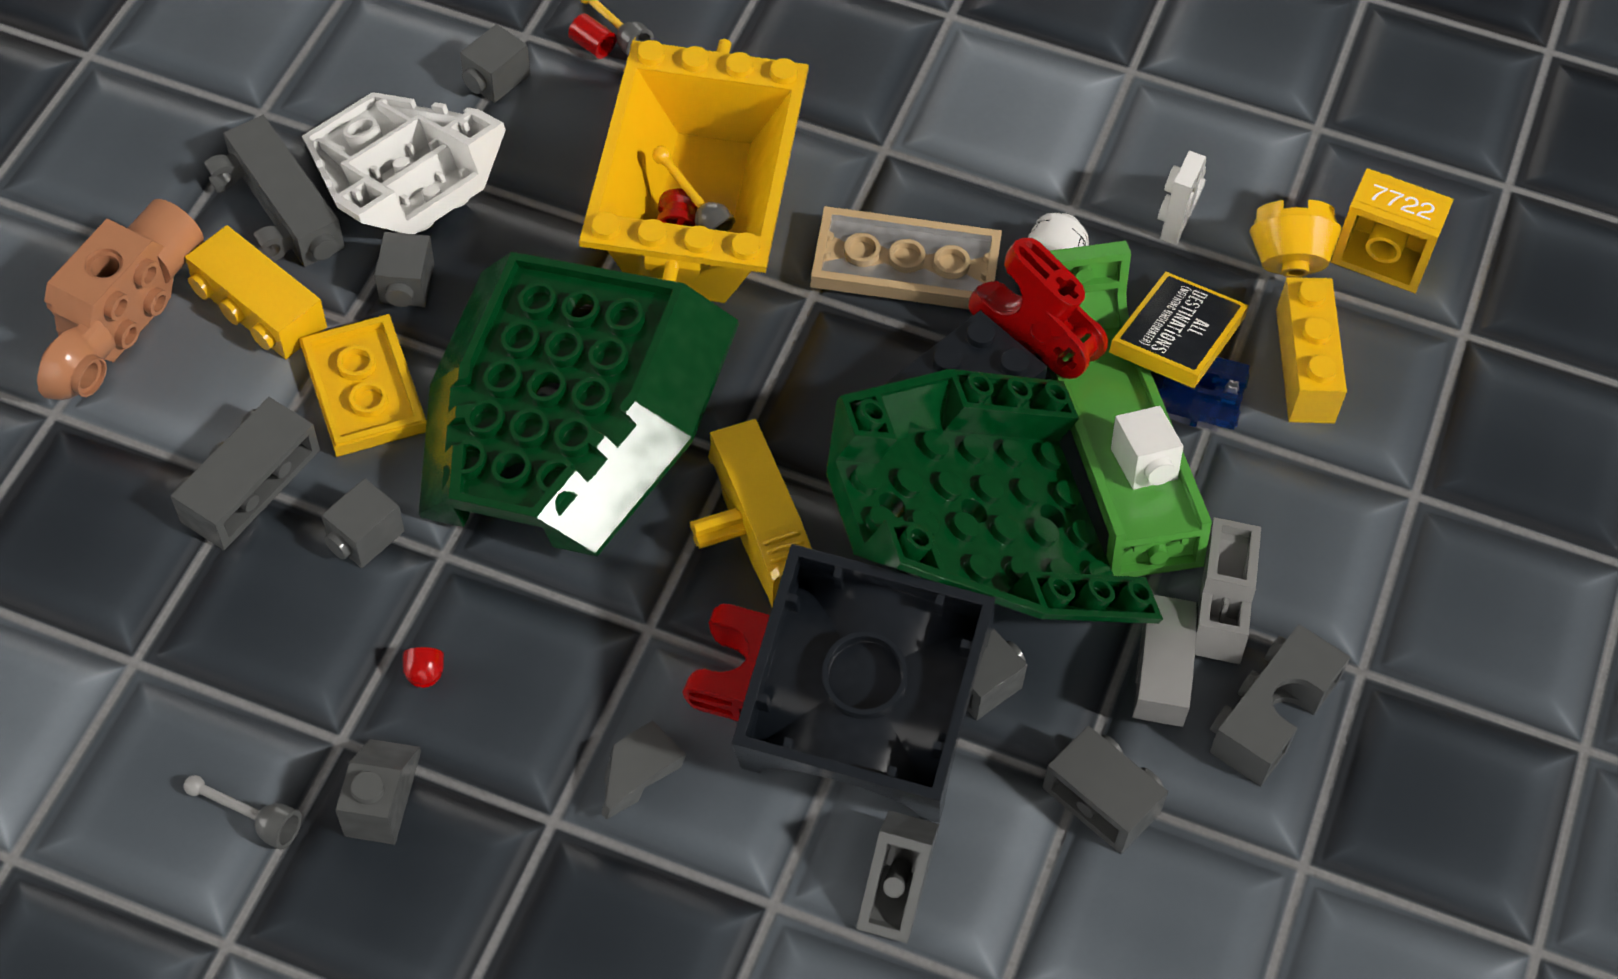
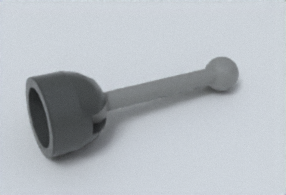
(273, 823)

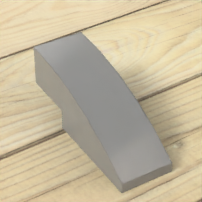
(1227, 590)
(1166, 664)

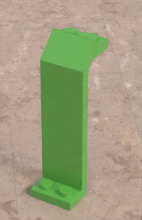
(1149, 526)

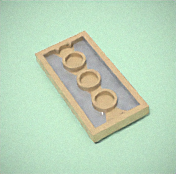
(903, 257)

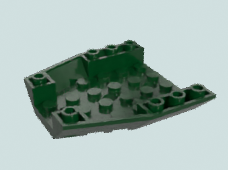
(624, 406)
(984, 450)

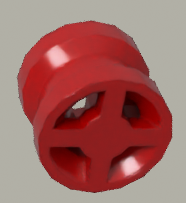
(676, 208)

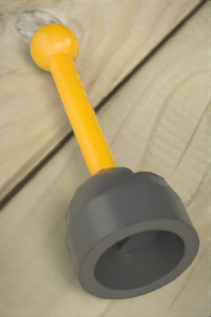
(626, 31)
(709, 214)

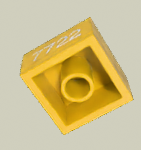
(1391, 230)

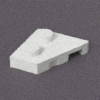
(1185, 186)

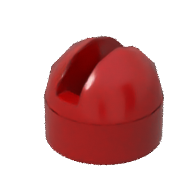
(423, 666)

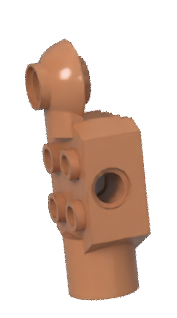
(111, 294)

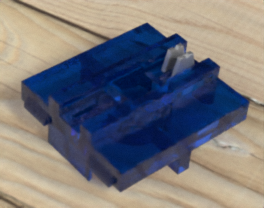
(1214, 405)

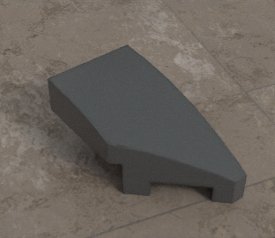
(637, 763)

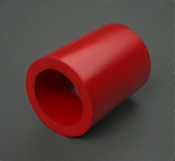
(592, 35)

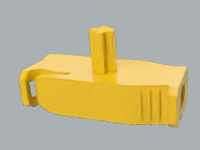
(756, 502)

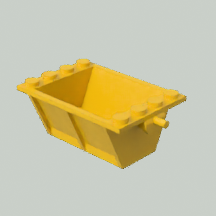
(727, 133)

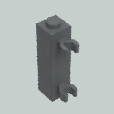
(283, 190)

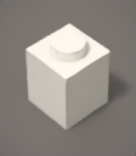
(1146, 447)

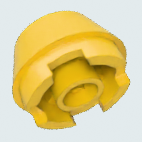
(1295, 238)

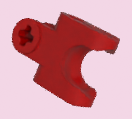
(1048, 312)
(725, 691)

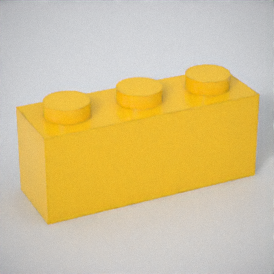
(254, 292)
(1311, 350)

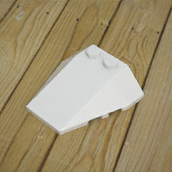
(404, 161)

